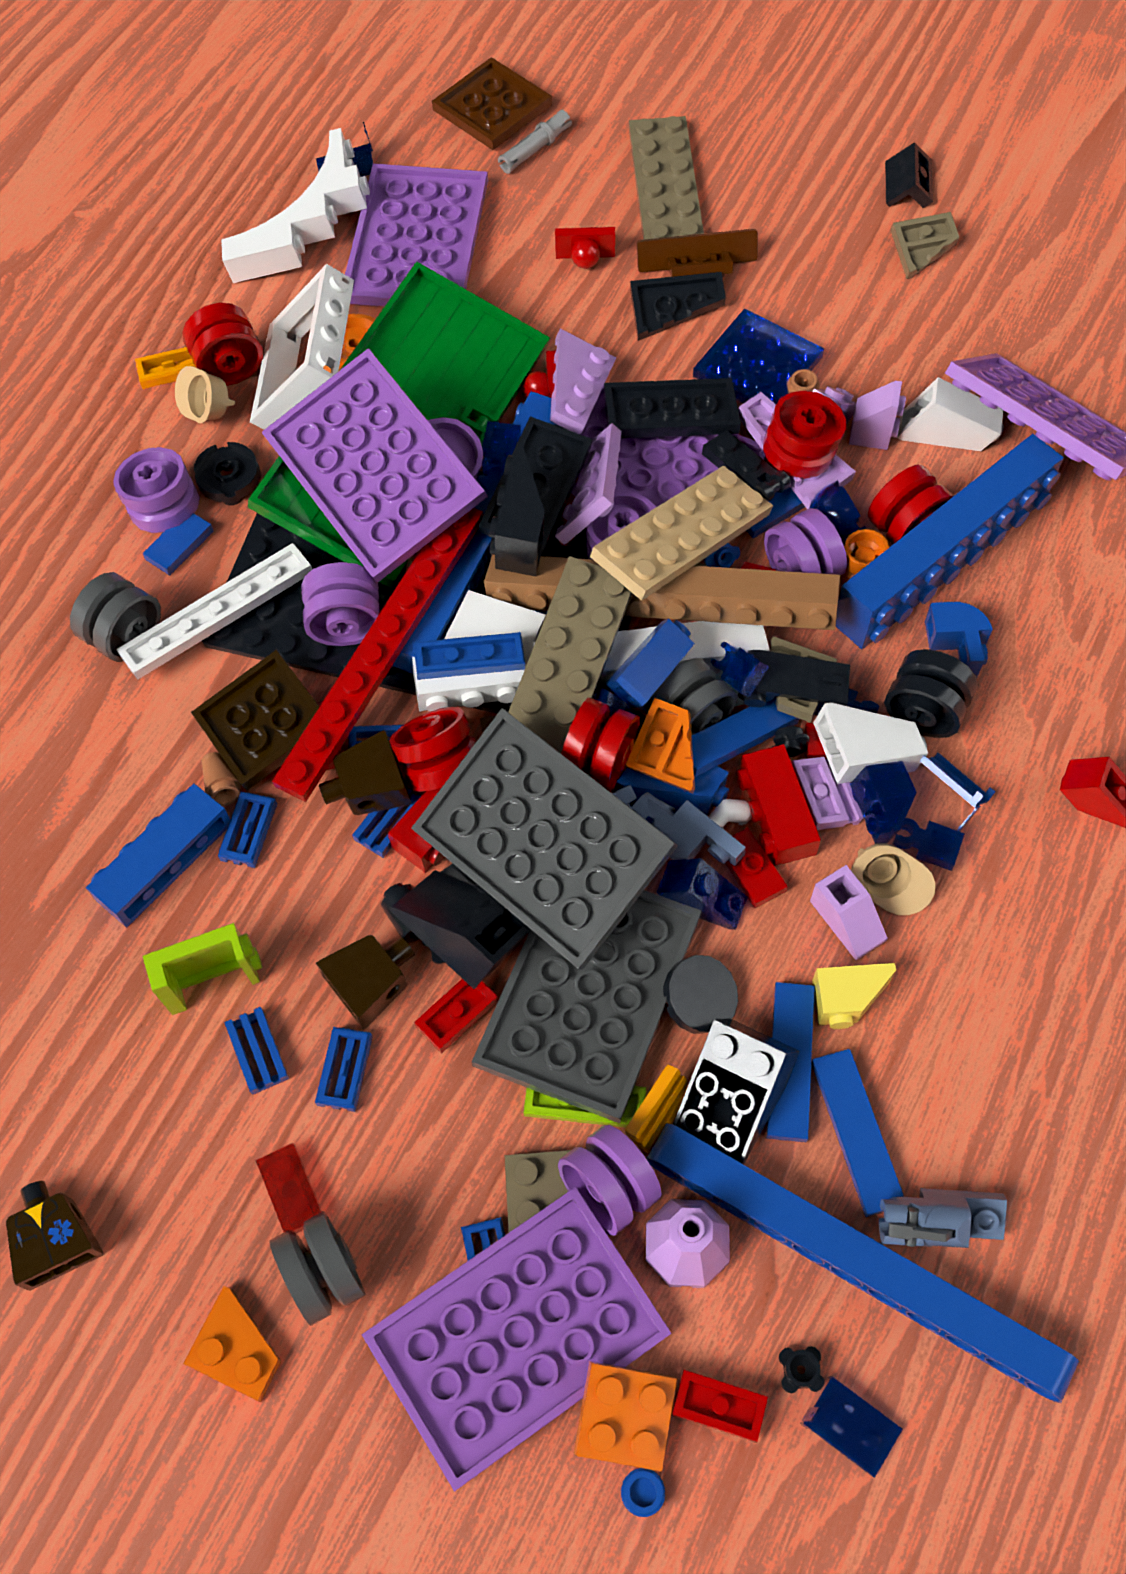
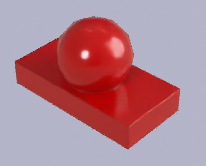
(585, 244)
(540, 381)

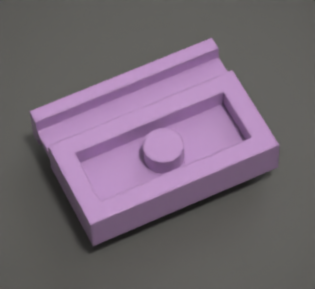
(828, 802)

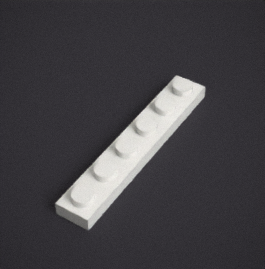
(214, 611)

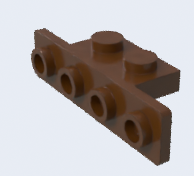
(698, 252)

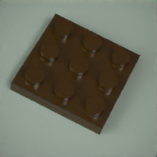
(257, 719)

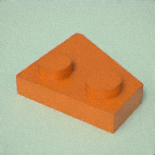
(665, 746)
(233, 1349)

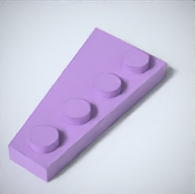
(577, 380)
(756, 418)
(595, 486)

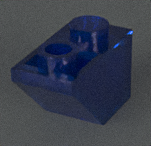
(884, 798)
(703, 888)

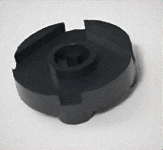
(231, 487)

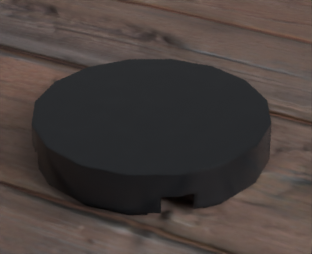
(699, 993)

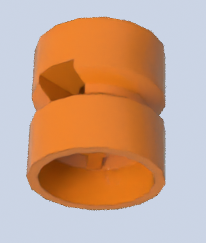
(862, 549)

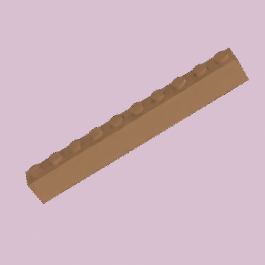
(697, 595)

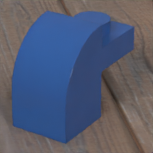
(960, 628)

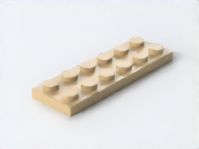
(681, 532)

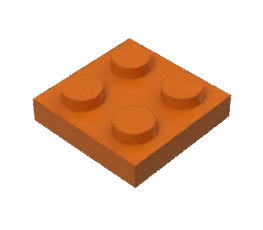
(625, 1416)

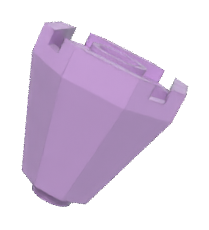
(682, 1258)

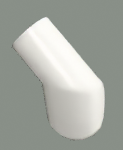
(731, 811)

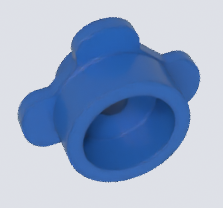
(730, 553)

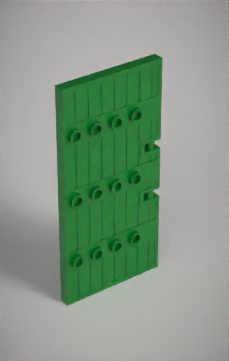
(449, 358)

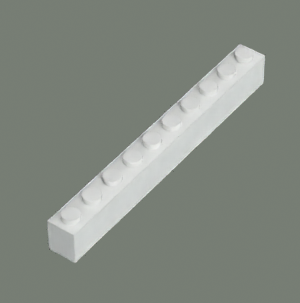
(501, 686)

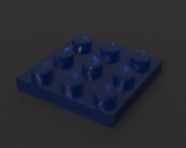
(757, 357)

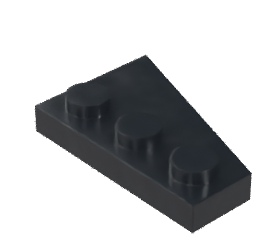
(673, 300)

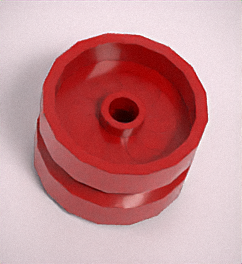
(223, 342)
(804, 434)
(906, 502)
(601, 742)
(432, 747)

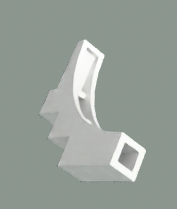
(309, 219)

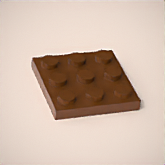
(492, 103)

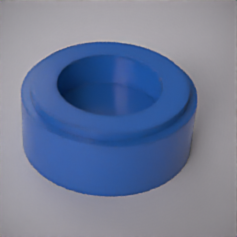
(643, 1492)

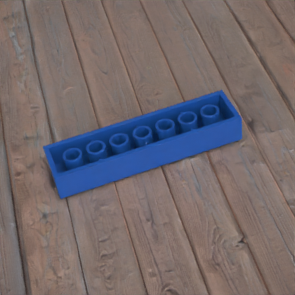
(947, 542)

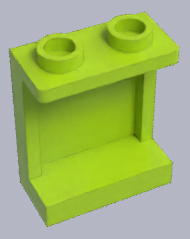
(198, 961)

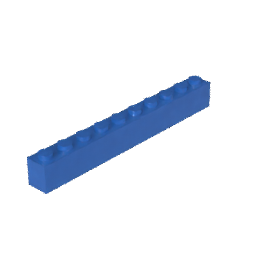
(475, 559)

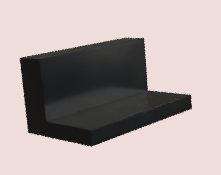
(909, 174)

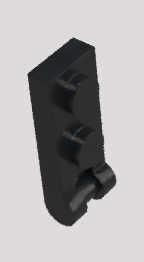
(746, 464)

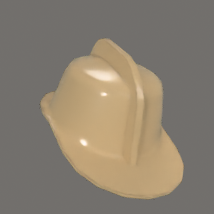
(201, 395)
(894, 879)

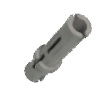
(542, 135)

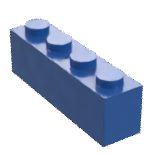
(159, 854)

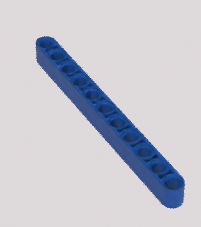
(865, 1263)

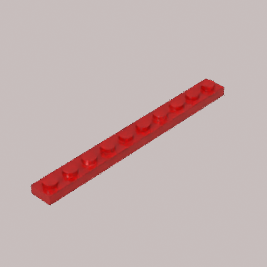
(374, 658)

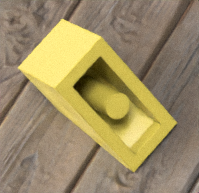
(848, 992)

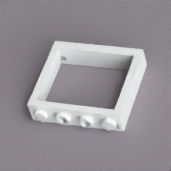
(324, 311)

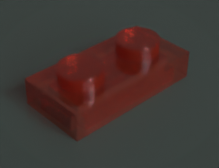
(289, 1187)

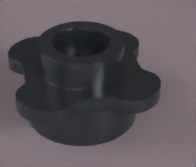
(793, 739)
(810, 1360)

